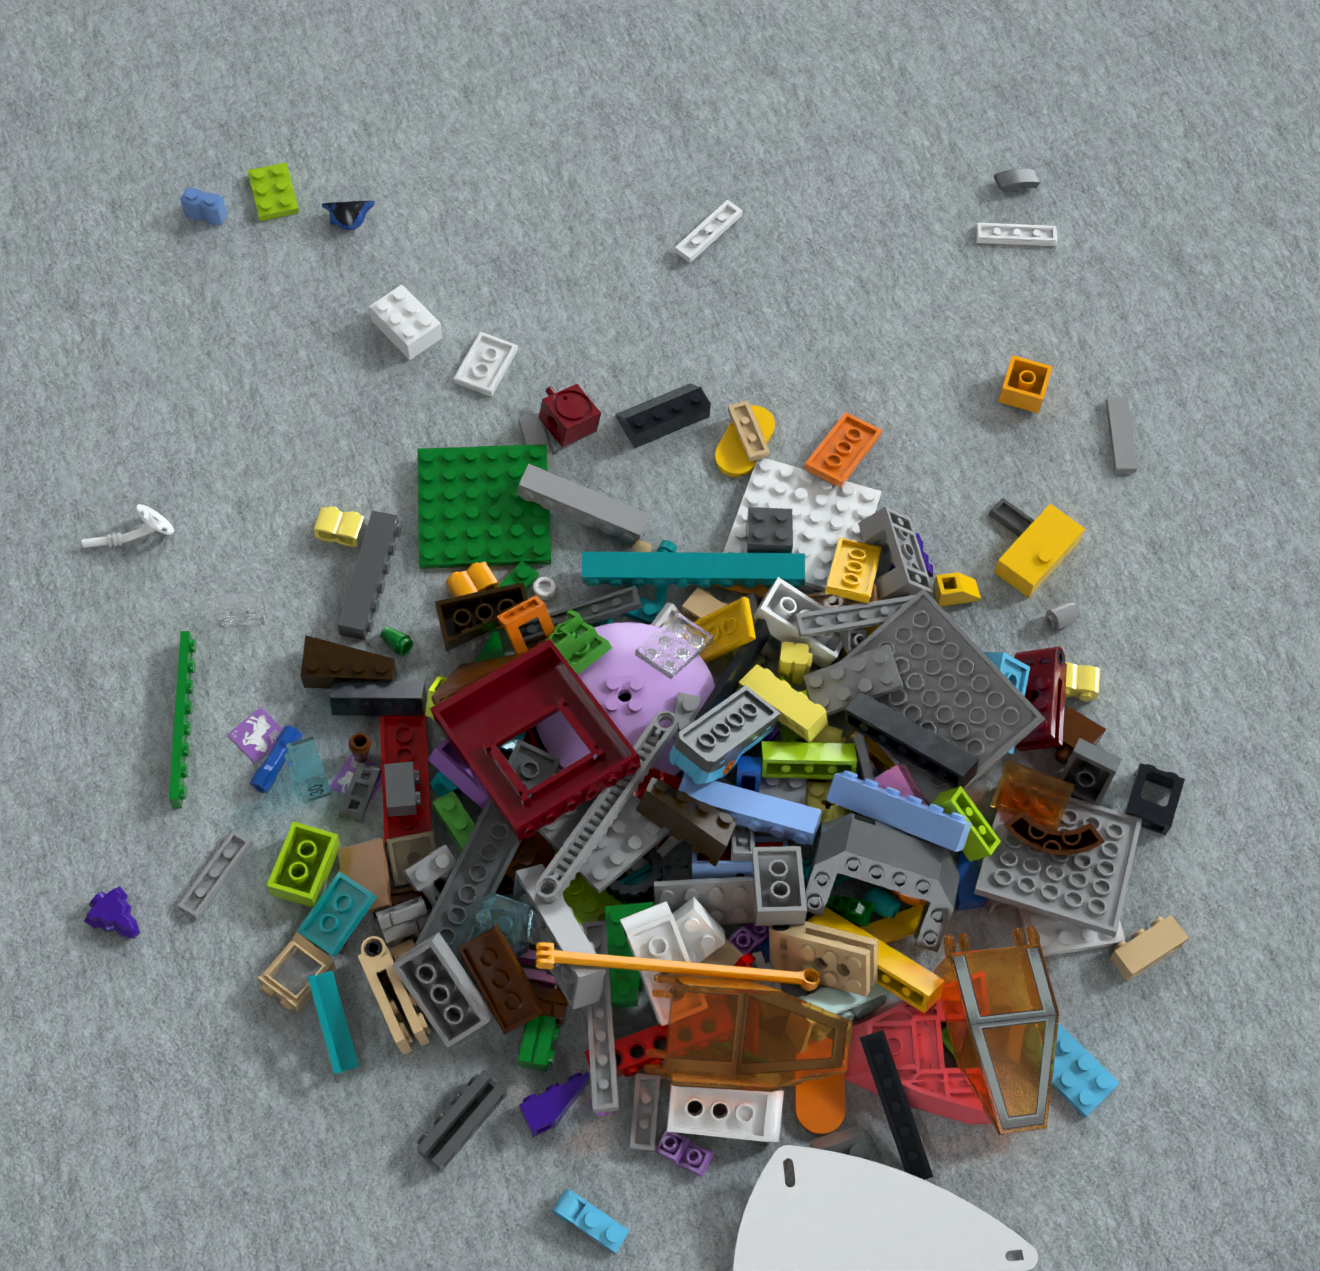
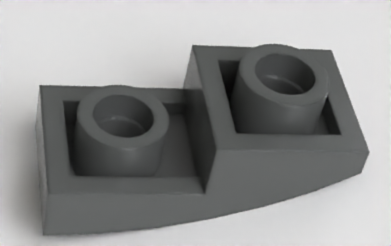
(1013, 179)

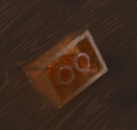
(1033, 792)

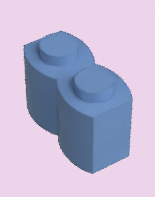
(203, 206)

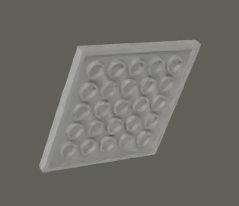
(1072, 888)

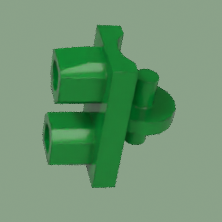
(852, 909)

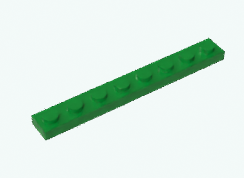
(182, 727)

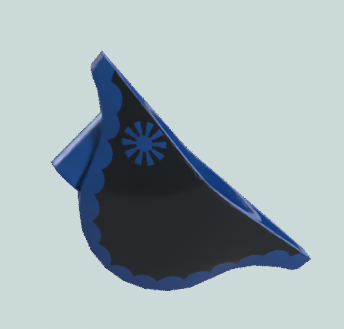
(348, 214)

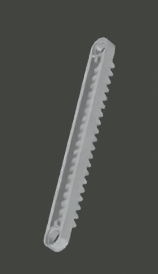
(604, 811)

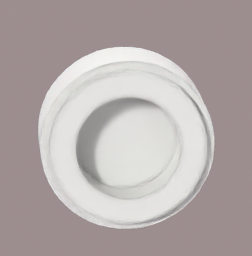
(544, 588)

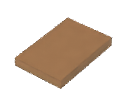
(368, 867)

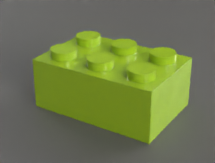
(303, 864)

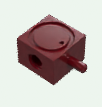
(569, 414)

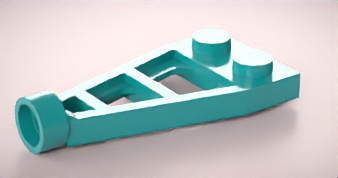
(651, 609)

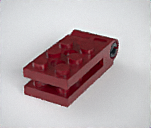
(1047, 694)

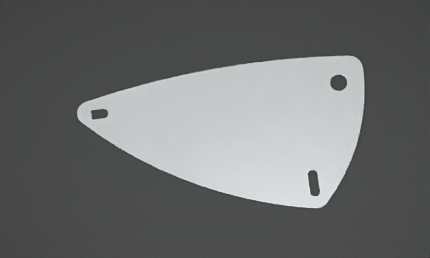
(866, 1218)

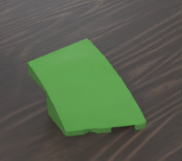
(579, 642)

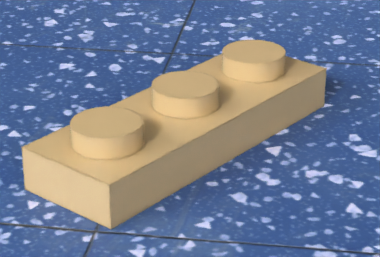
(748, 431)

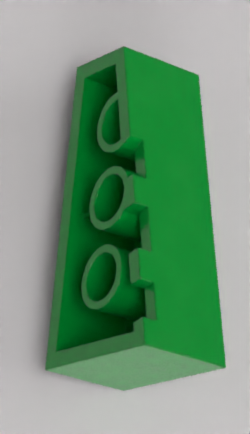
(624, 983)

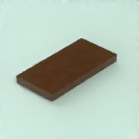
(501, 979)

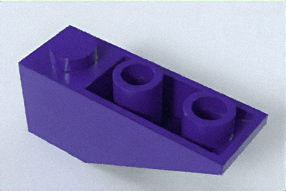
(547, 1109)

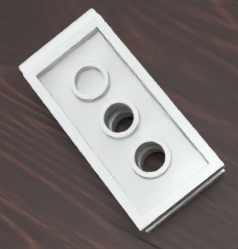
(655, 936)
(746, 1117)

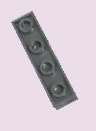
(461, 1120)

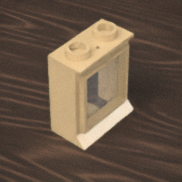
(290, 971)

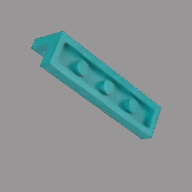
(333, 1022)

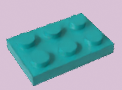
(337, 914)

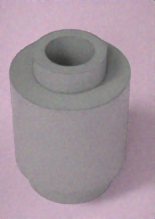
(1062, 615)

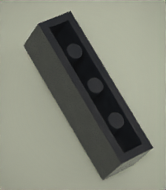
(378, 698)

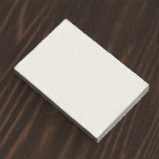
(485, 364)

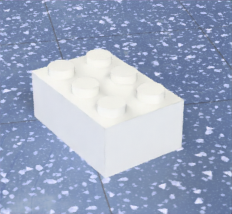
(405, 322)

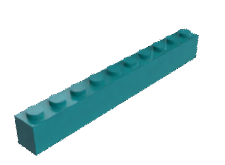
(692, 569)

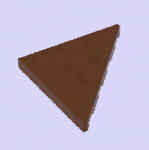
(469, 673)

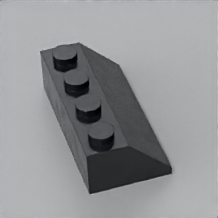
(664, 414)

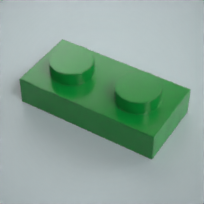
(521, 573)

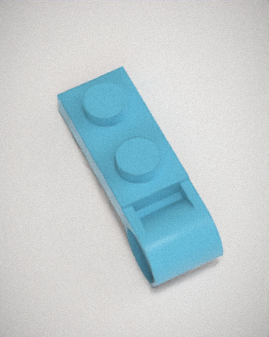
(590, 1220)

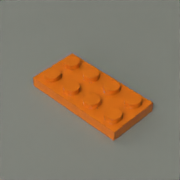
(843, 449)

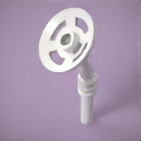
(152, 522)

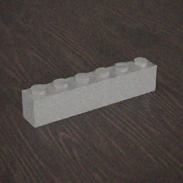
(582, 504)

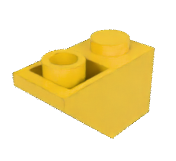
(955, 589)

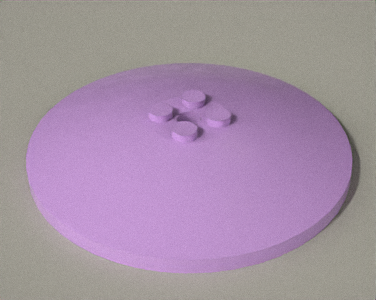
(620, 673)

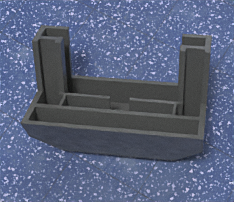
(890, 860)

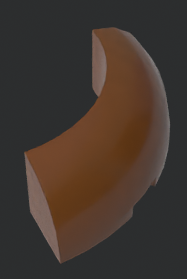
(1053, 841)

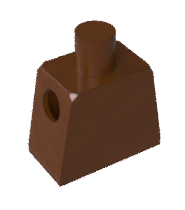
(1077, 727)

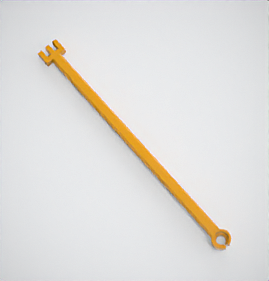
(547, 956)

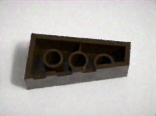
(475, 613)
(331, 661)
(687, 819)

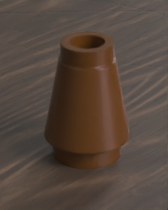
(360, 746)

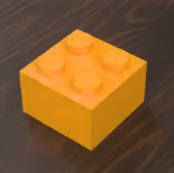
(1025, 384)

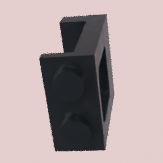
(1154, 816)

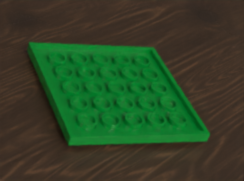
(473, 509)

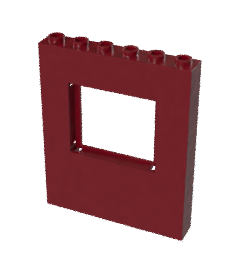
(514, 701)

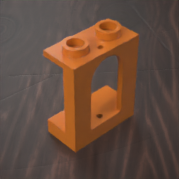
(522, 614)

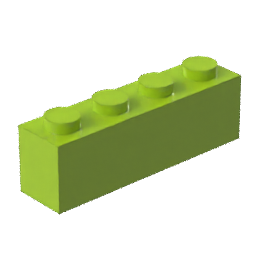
(806, 759)

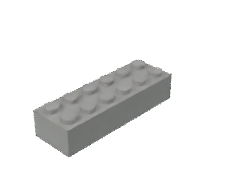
(557, 925)

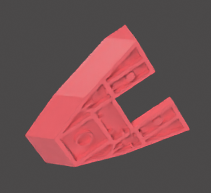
(919, 1059)

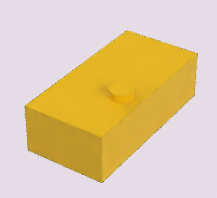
(1039, 550)

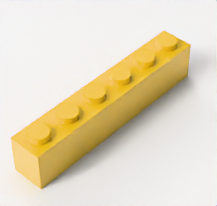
(895, 970)

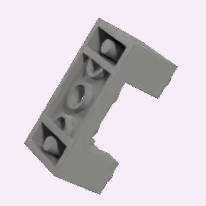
(896, 534)

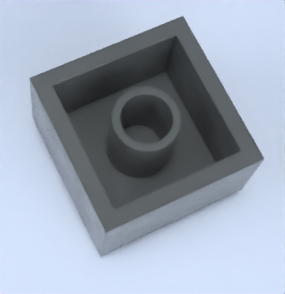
(769, 530)
(1090, 771)

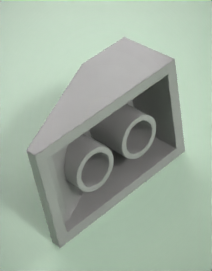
(778, 886)

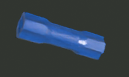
(267, 773)

